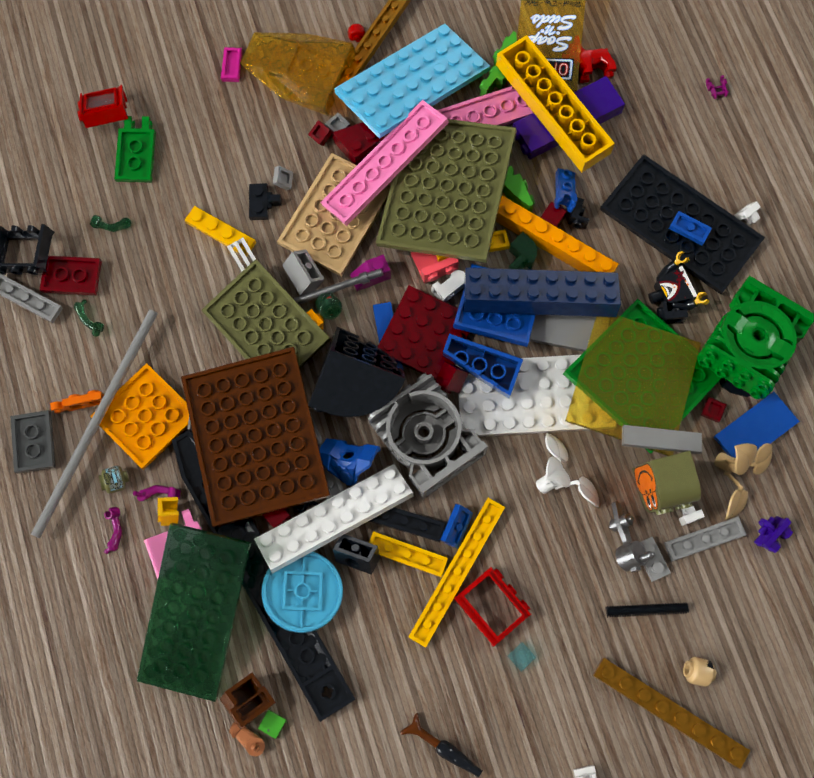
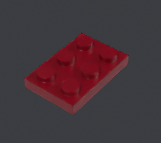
(71, 275)

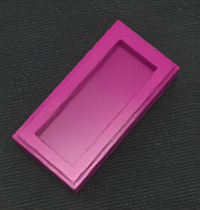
(231, 64)

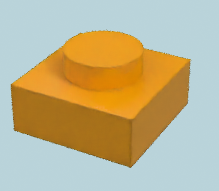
(317, 318)

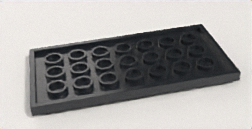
(647, 206)

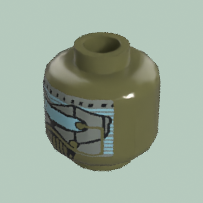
(113, 479)

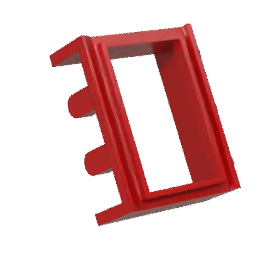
(509, 592)

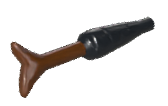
(443, 747)

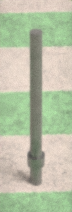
(363, 278)

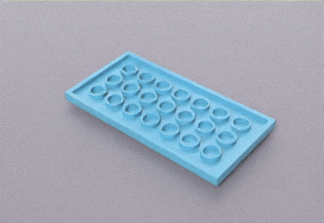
(420, 71)

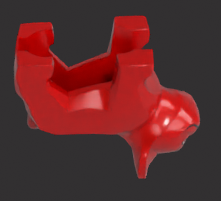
(596, 58)

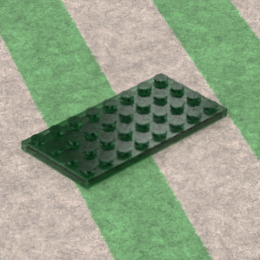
(193, 611)

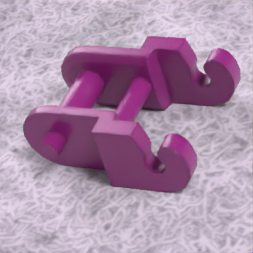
(710, 87)

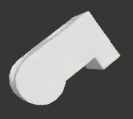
(450, 287)

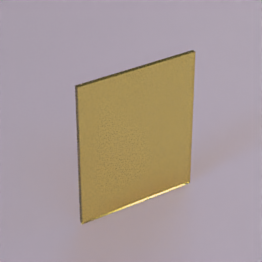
(632, 378)

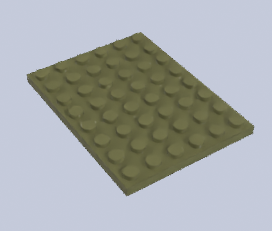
(450, 193)

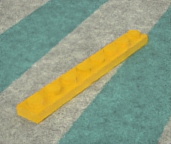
(456, 572)

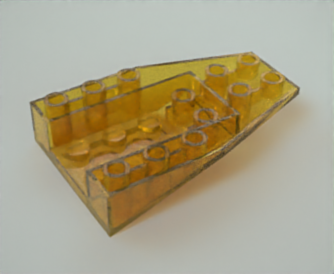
(299, 66)

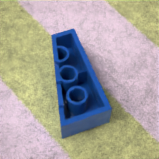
(487, 364)

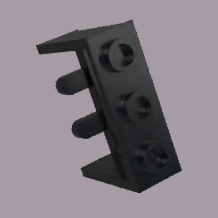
(44, 238)

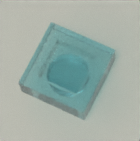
(521, 656)

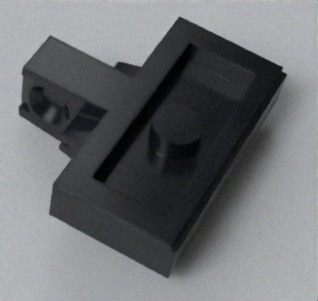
(261, 200)

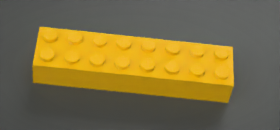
(554, 104)

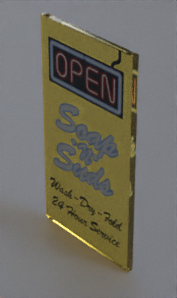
(556, 32)

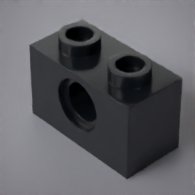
(356, 553)

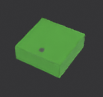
(272, 724)

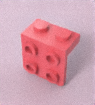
(430, 268)

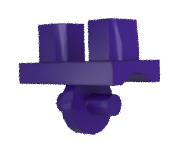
(771, 530)

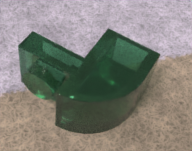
(525, 252)

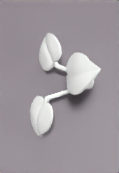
(557, 477)

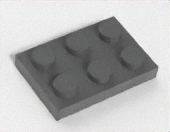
(32, 441)

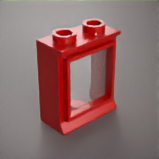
(102, 107)

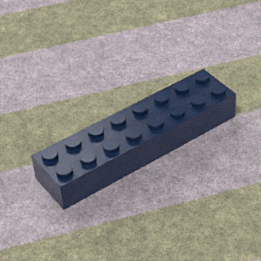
(541, 292)

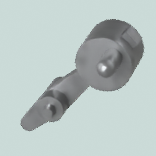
(631, 554)

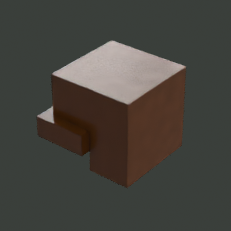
(246, 700)

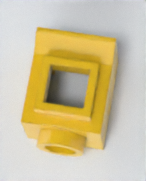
(167, 510)

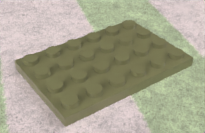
(263, 317)

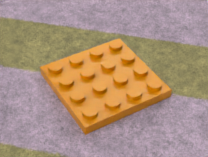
(145, 416)

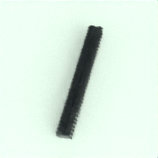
(647, 609)

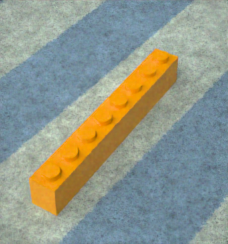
(553, 239)

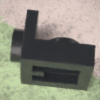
(576, 218)
(673, 315)

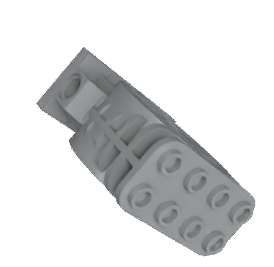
(426, 396)

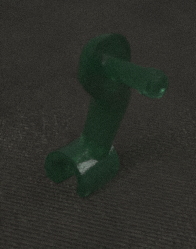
(96, 222)
(96, 327)

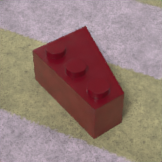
(356, 141)

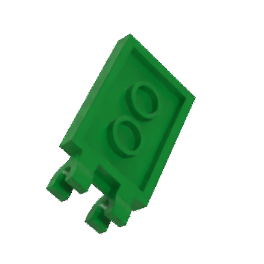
(135, 152)

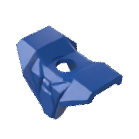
(348, 469)

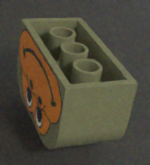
(668, 483)

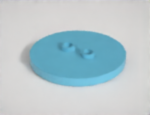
(303, 594)

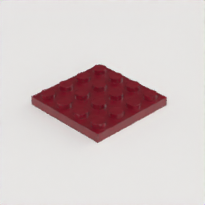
(420, 332)

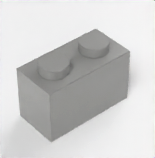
(303, 272)

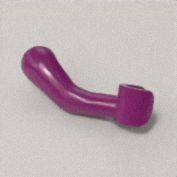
(148, 492)
(113, 514)

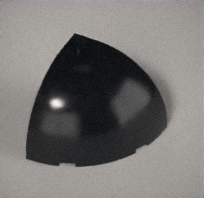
(355, 377)

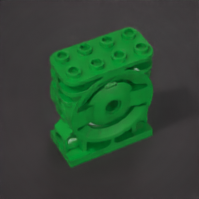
(740, 357)

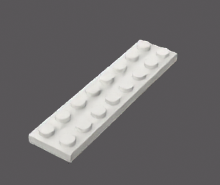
(333, 518)

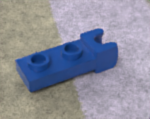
(565, 189)

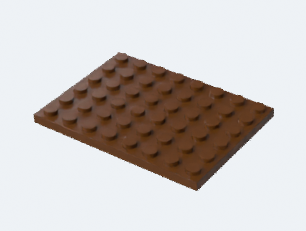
(254, 437)

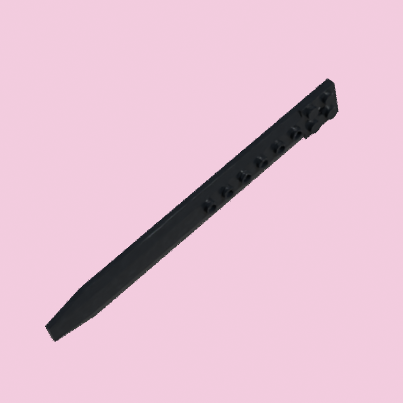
(302, 651)

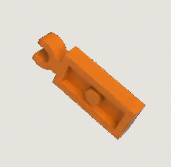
(77, 401)

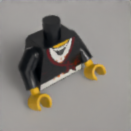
(675, 287)

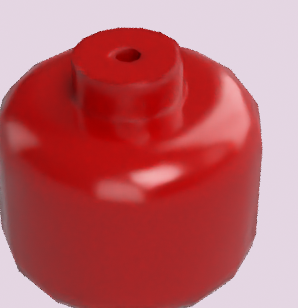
(356, 32)

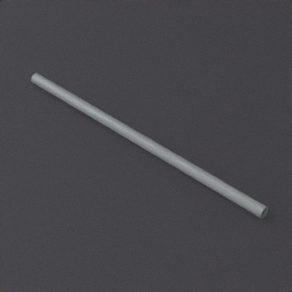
(94, 424)

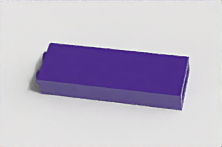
(598, 98)

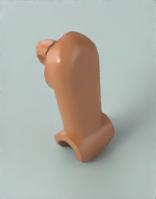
(248, 739)

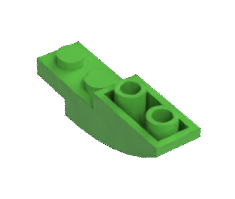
(495, 77)
(516, 190)

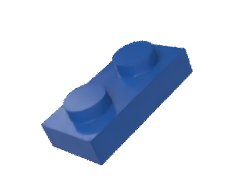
(690, 228)
(456, 526)

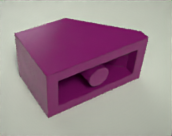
(371, 265)

